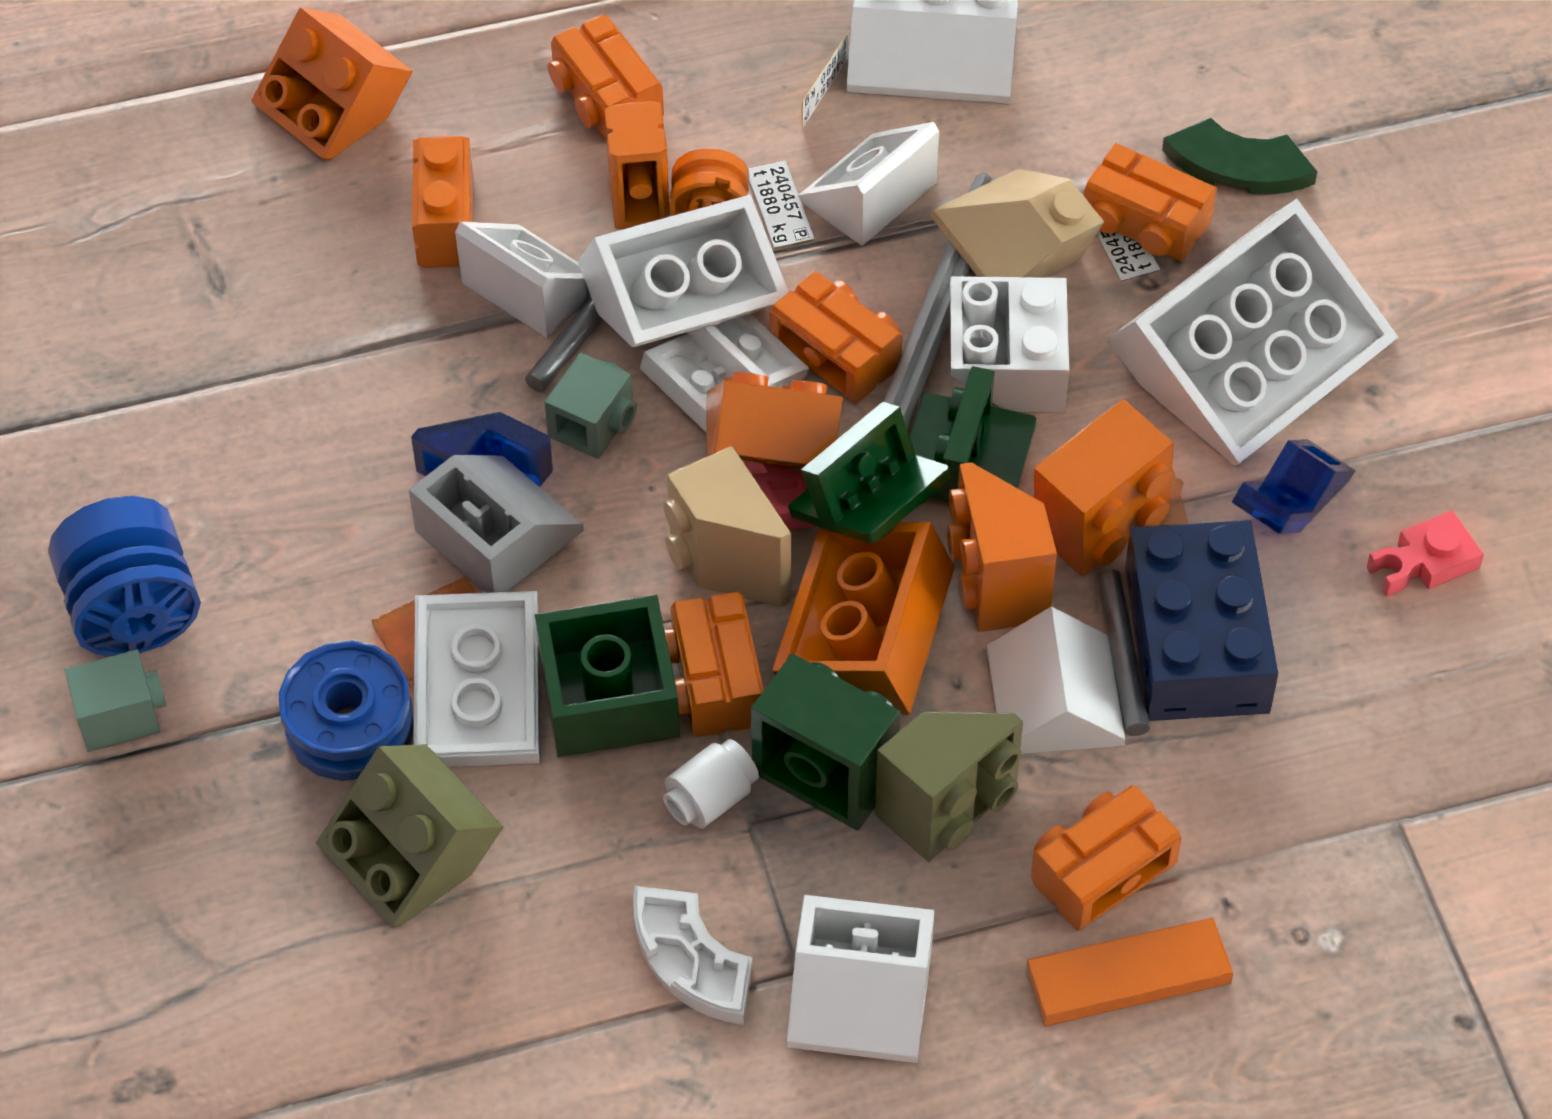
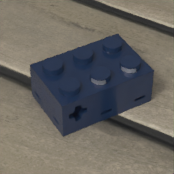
(1200, 620)

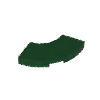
(1228, 158)

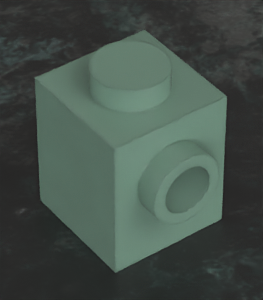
(590, 405)
(115, 699)

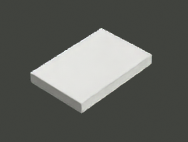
(477, 678)

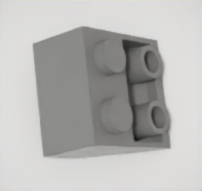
(490, 519)

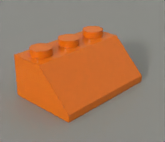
(871, 609)

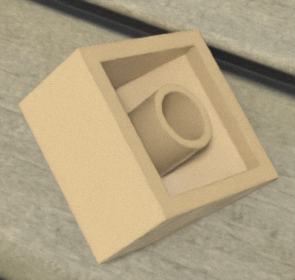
(728, 530)

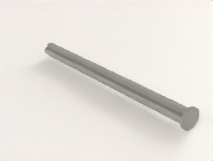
(928, 328)

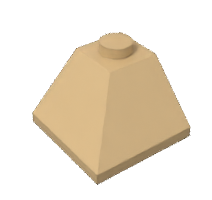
(1020, 225)

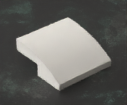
(709, 354)

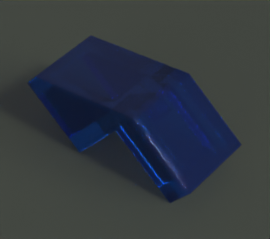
(485, 435)
(1295, 487)

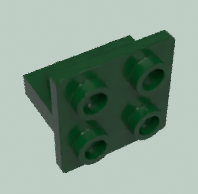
(972, 431)
(868, 479)

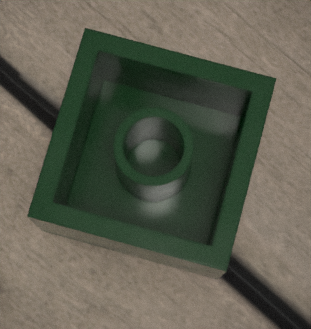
(607, 675)
(821, 739)

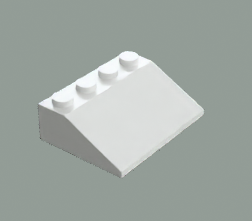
(1255, 335)

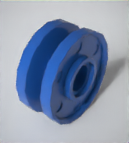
(339, 678)

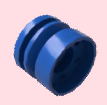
(123, 576)

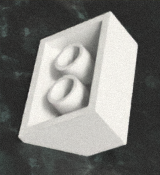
(933, 49)
(683, 272)

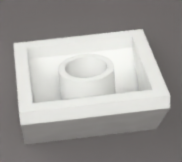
(876, 180)
(520, 274)
(1058, 682)

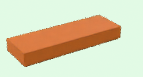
(1129, 971)

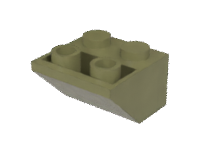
(946, 776)
(408, 831)

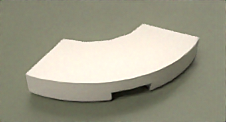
(687, 957)

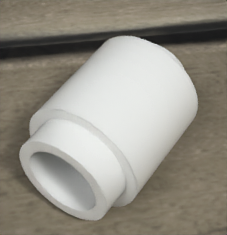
(710, 784)

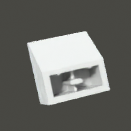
(1016, 331)
(860, 978)

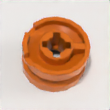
(706, 179)

